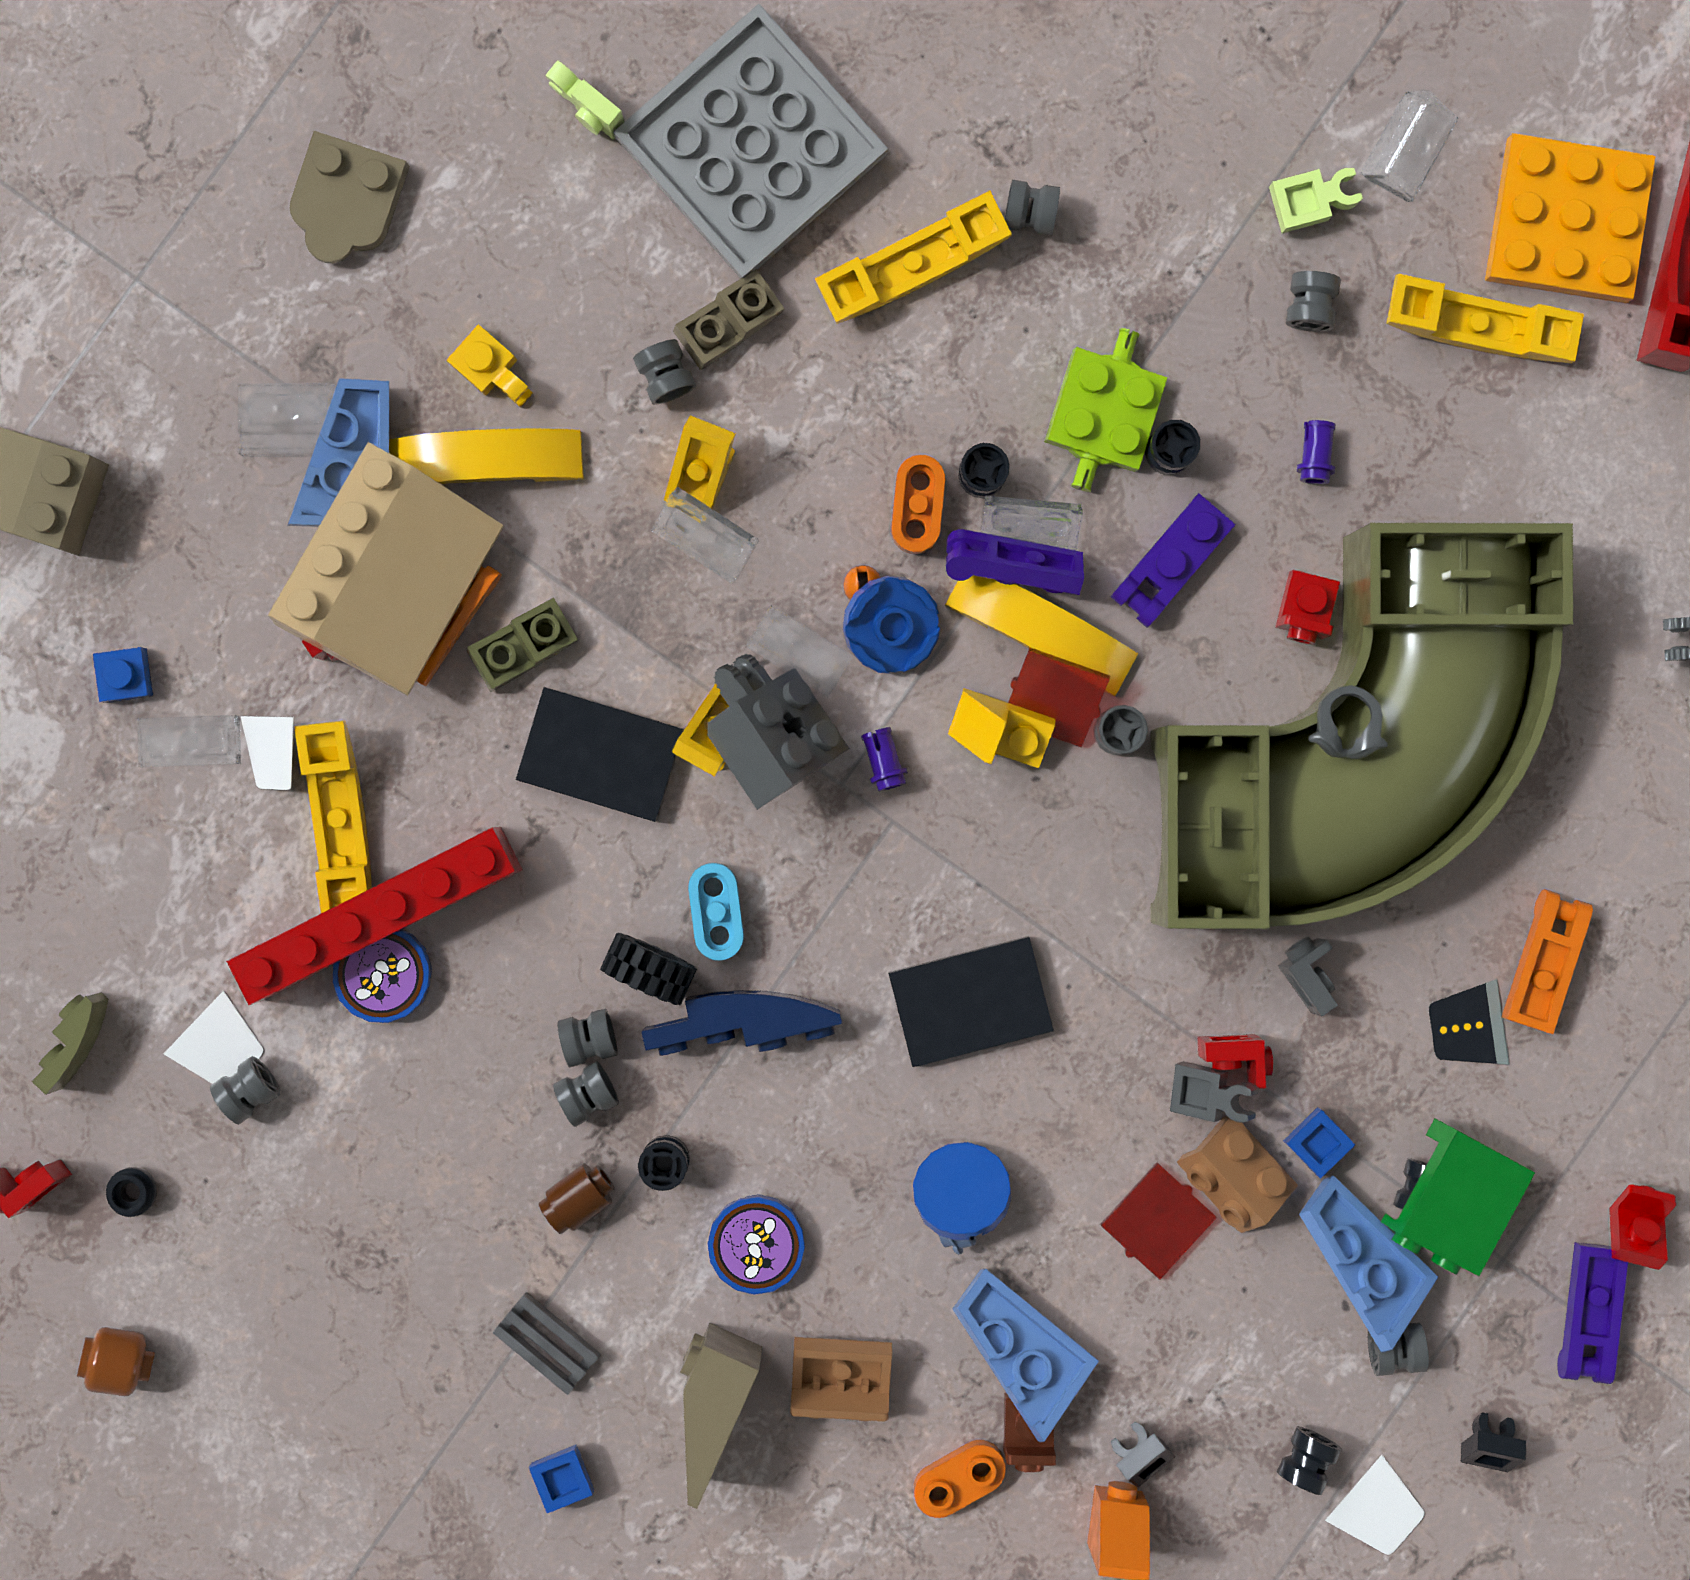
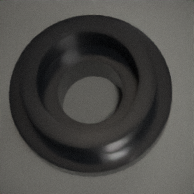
(117, 1195)

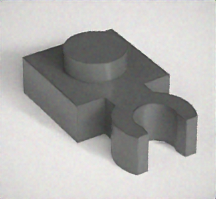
(1205, 1094)

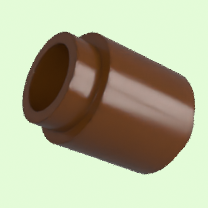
(577, 1198)

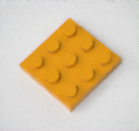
(1570, 218)

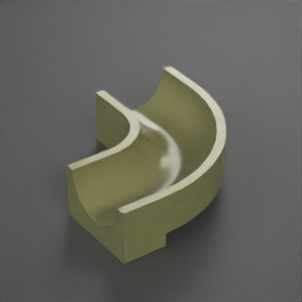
(1464, 657)

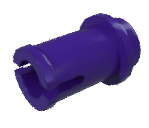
(1317, 452)
(884, 759)

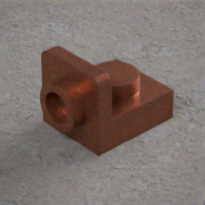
(1021, 1445)

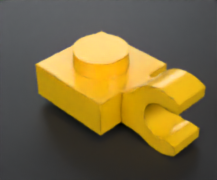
(487, 365)

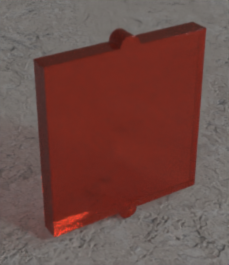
(1061, 692)
(1158, 1220)

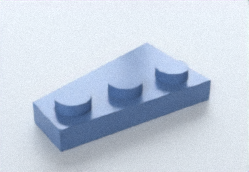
(353, 419)
(1375, 1272)
(1025, 1351)

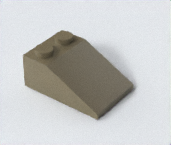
(47, 490)
(718, 1381)

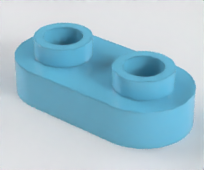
(716, 911)

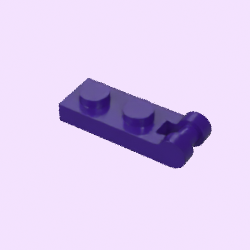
(1174, 558)
(1014, 562)
(1593, 1314)

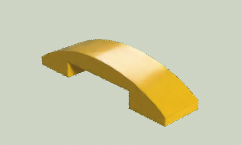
(914, 260)
(1484, 323)
(494, 454)
(1041, 626)
(336, 811)

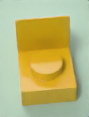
(701, 460)
(1000, 728)
(694, 743)

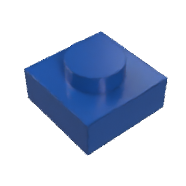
(122, 674)
(1319, 1142)
(561, 1478)

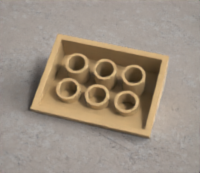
(386, 570)

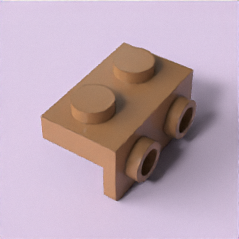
(1238, 1176)
(841, 1379)

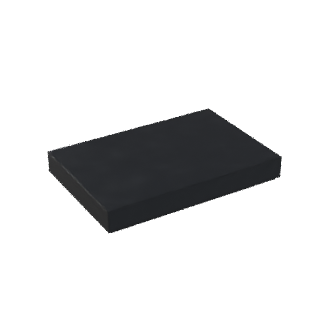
(599, 754)
(970, 1001)

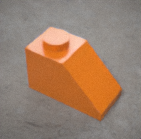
(1120, 1532)

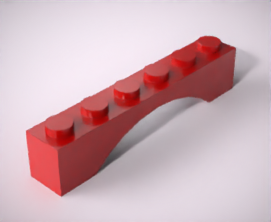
(1667, 324)
(374, 915)

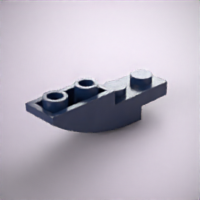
(762, 1015)

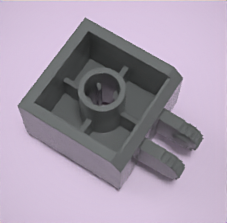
(771, 730)

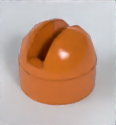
(851, 580)

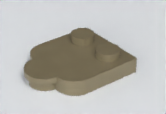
(345, 197)

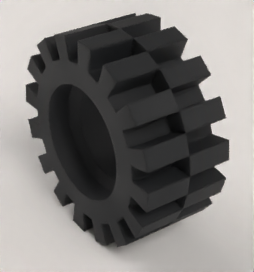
(648, 969)

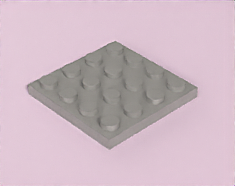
(751, 142)

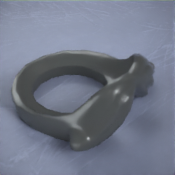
(1327, 734)

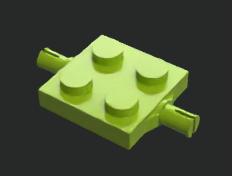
(1105, 409)

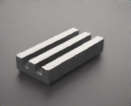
(535, 1358)

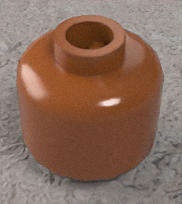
(115, 1361)

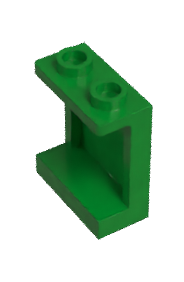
(1460, 1202)

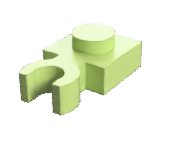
(592, 107)
(1307, 200)

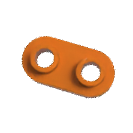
(918, 505)
(956, 1476)

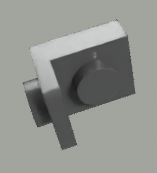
(1310, 984)

